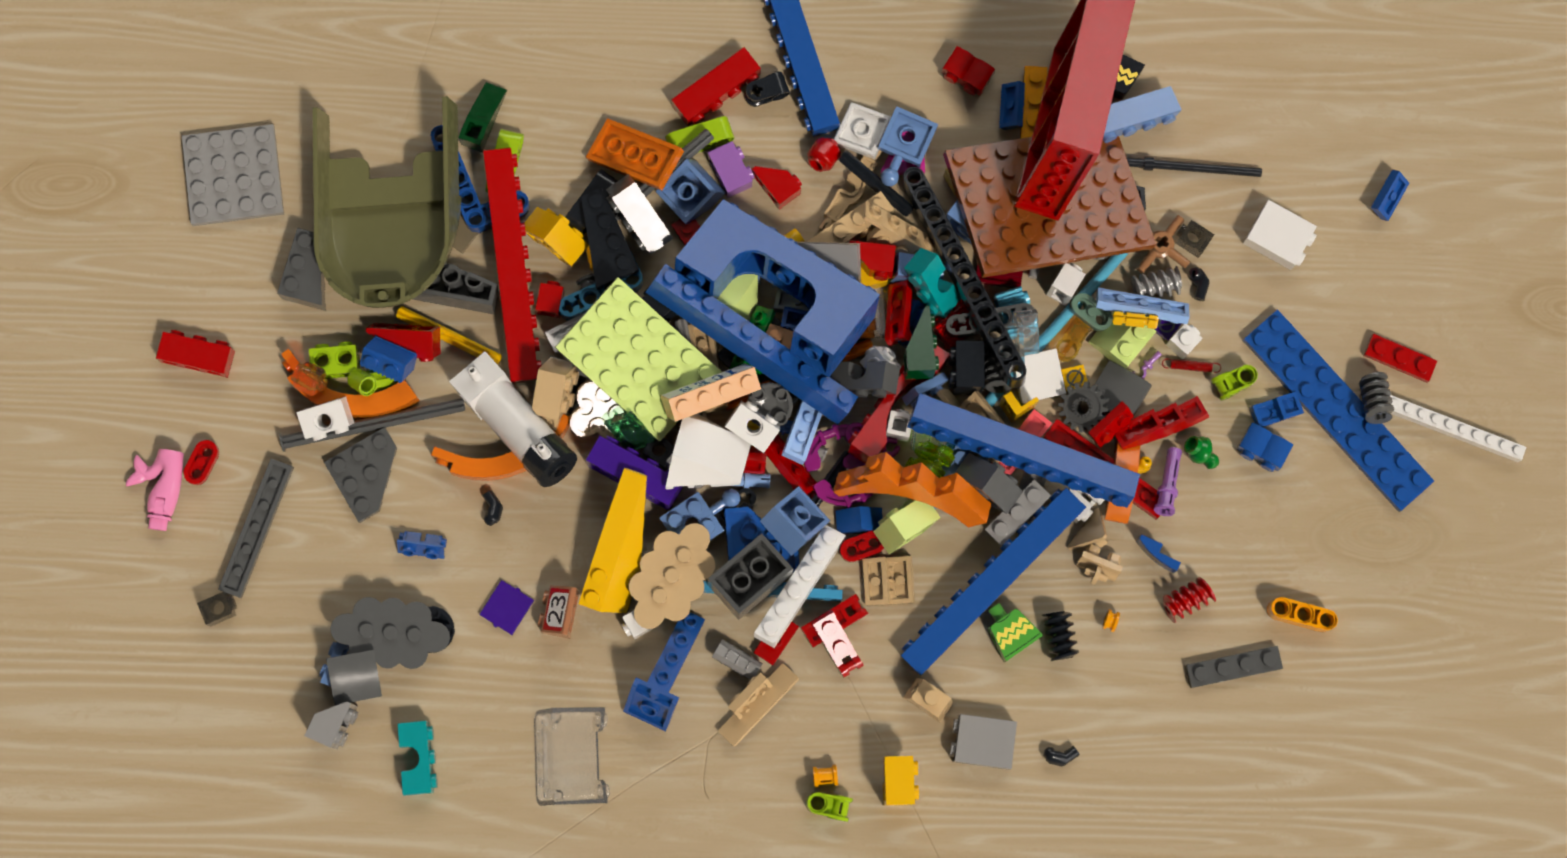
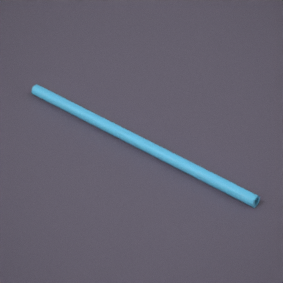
(1062, 319)

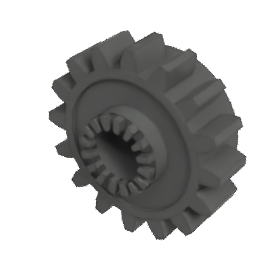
(1072, 409)

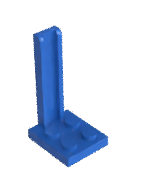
(651, 699)

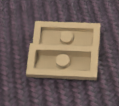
(888, 581)

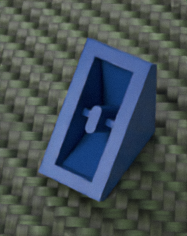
(858, 519)

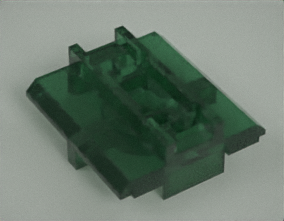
(629, 430)

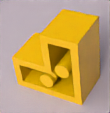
(555, 235)
(899, 781)

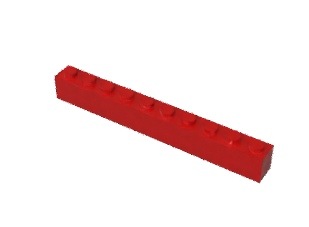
(511, 264)

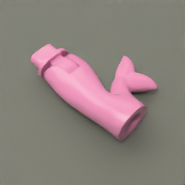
(166, 491)

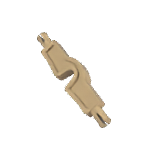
(843, 198)

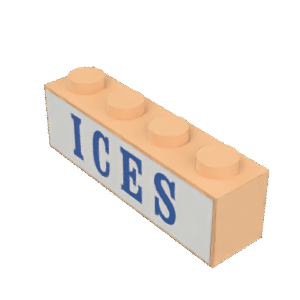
(710, 392)

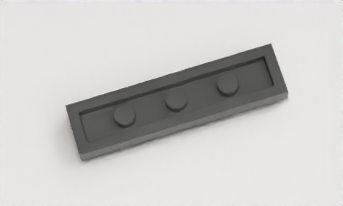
(1234, 667)

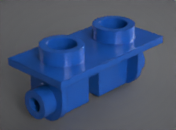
(411, 544)

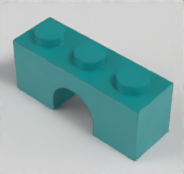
(924, 274)
(421, 778)

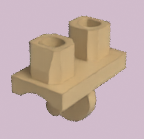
(1097, 567)

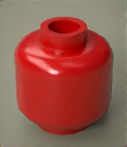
(823, 154)

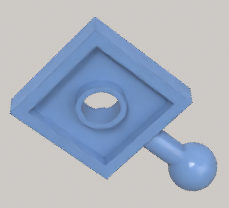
(901, 150)
(697, 508)

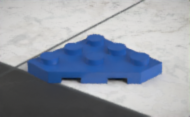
(743, 527)

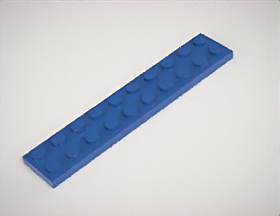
(1338, 410)

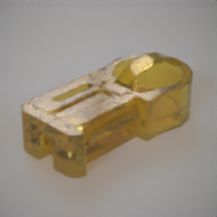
(1074, 337)

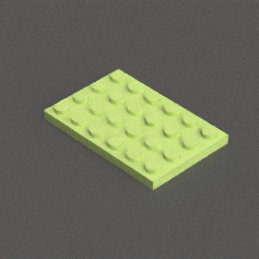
(634, 355)

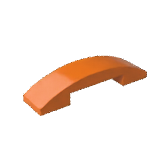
(1129, 460)

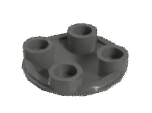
(772, 400)

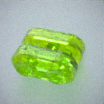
(932, 457)

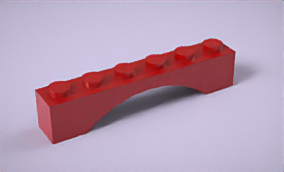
(873, 437)

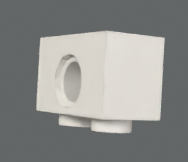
(337, 410)
(758, 438)

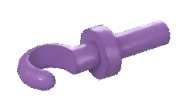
(1148, 364)

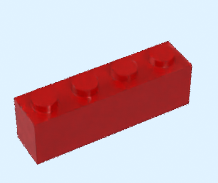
(715, 87)

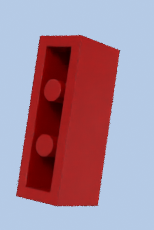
(195, 353)

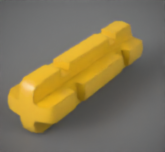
(1135, 319)

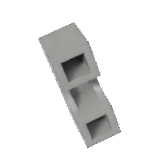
(1027, 504)

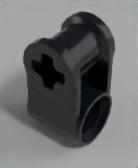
(770, 88)

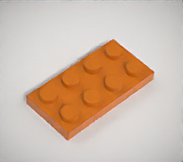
(634, 154)

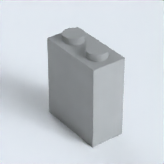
(983, 741)

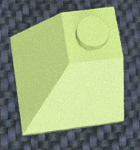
(741, 295)

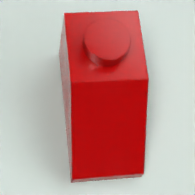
(778, 184)
(877, 259)

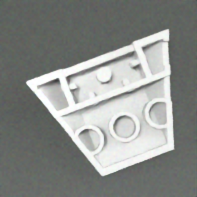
(706, 455)

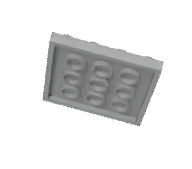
(232, 175)

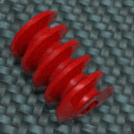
(1187, 598)

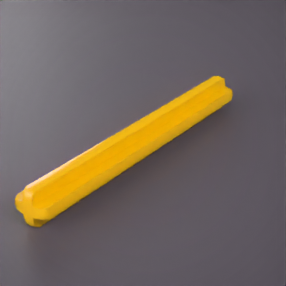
(448, 335)

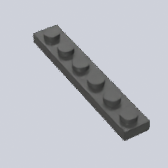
(256, 528)

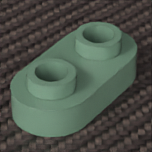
(1089, 313)

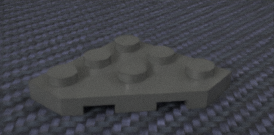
(364, 473)

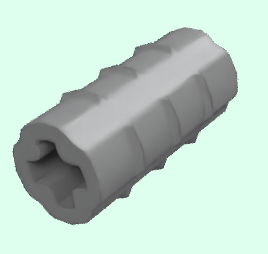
(737, 660)

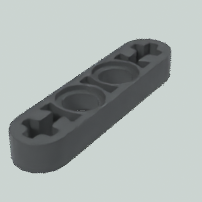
(960, 318)

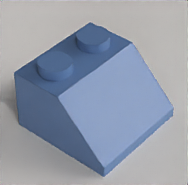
(690, 191)

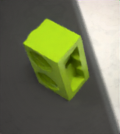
(334, 367)

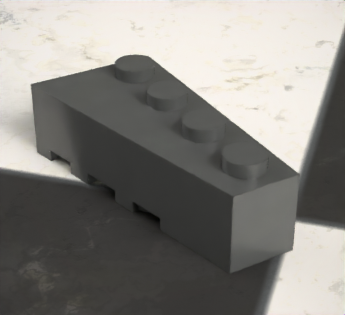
(461, 290)

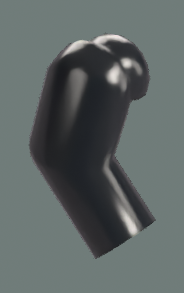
(1201, 282)
(495, 508)
(1060, 758)

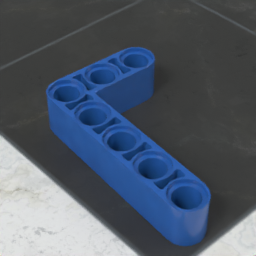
(466, 189)

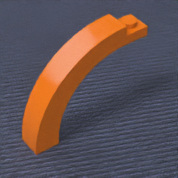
(380, 403)
(487, 468)

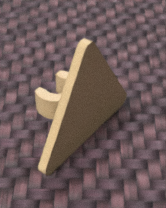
(1091, 532)

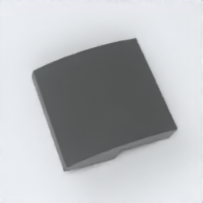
(1122, 386)
(354, 677)

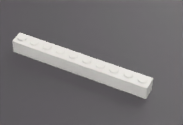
(1457, 430)

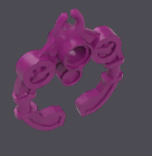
(824, 489)

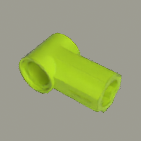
(368, 381)

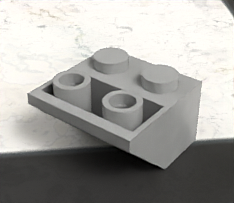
(331, 725)

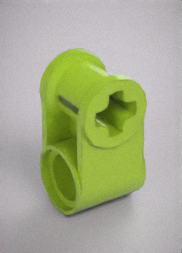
(1231, 382)
(831, 806)

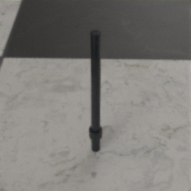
(1149, 164)

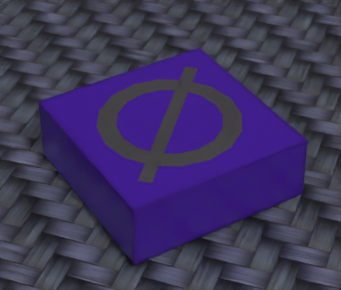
(1166, 329)

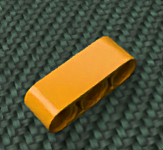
(1313, 614)

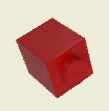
(549, 299)

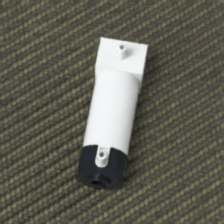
(511, 417)

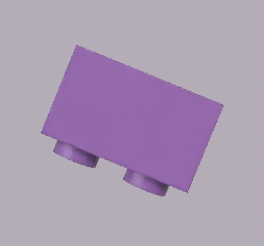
(730, 169)

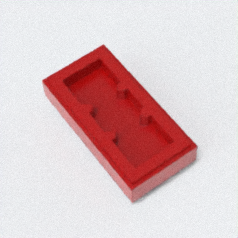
(771, 654)

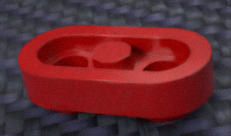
(199, 462)
(862, 547)

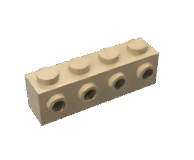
(852, 224)

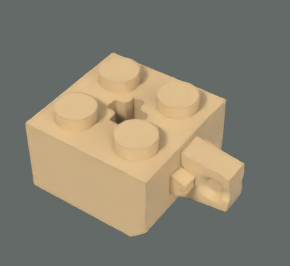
(554, 390)

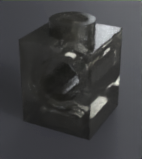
(1195, 248)
(207, 608)

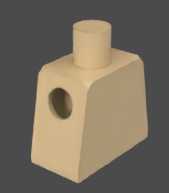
(929, 699)

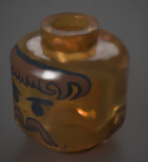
(309, 378)

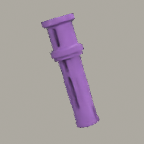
(1167, 491)

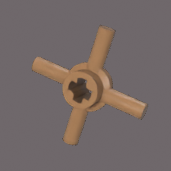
(1167, 249)

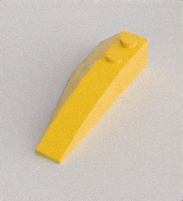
(618, 548)

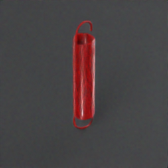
(1191, 365)

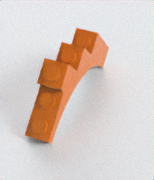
(916, 482)

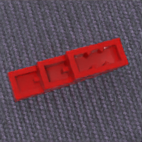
(1162, 423)

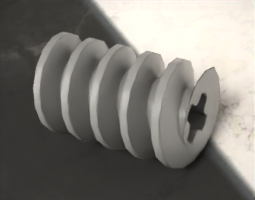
(1158, 283)

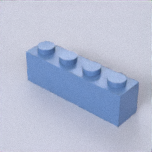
(1141, 113)

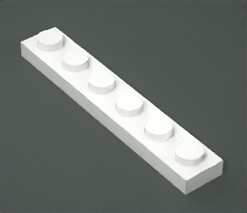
(799, 586)

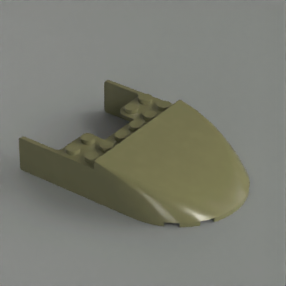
(385, 235)

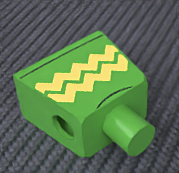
(1011, 632)

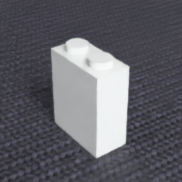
(1280, 235)

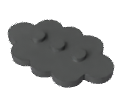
(392, 630)

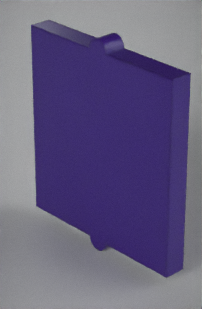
(506, 607)

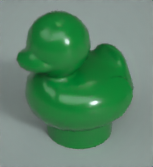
(1200, 451)

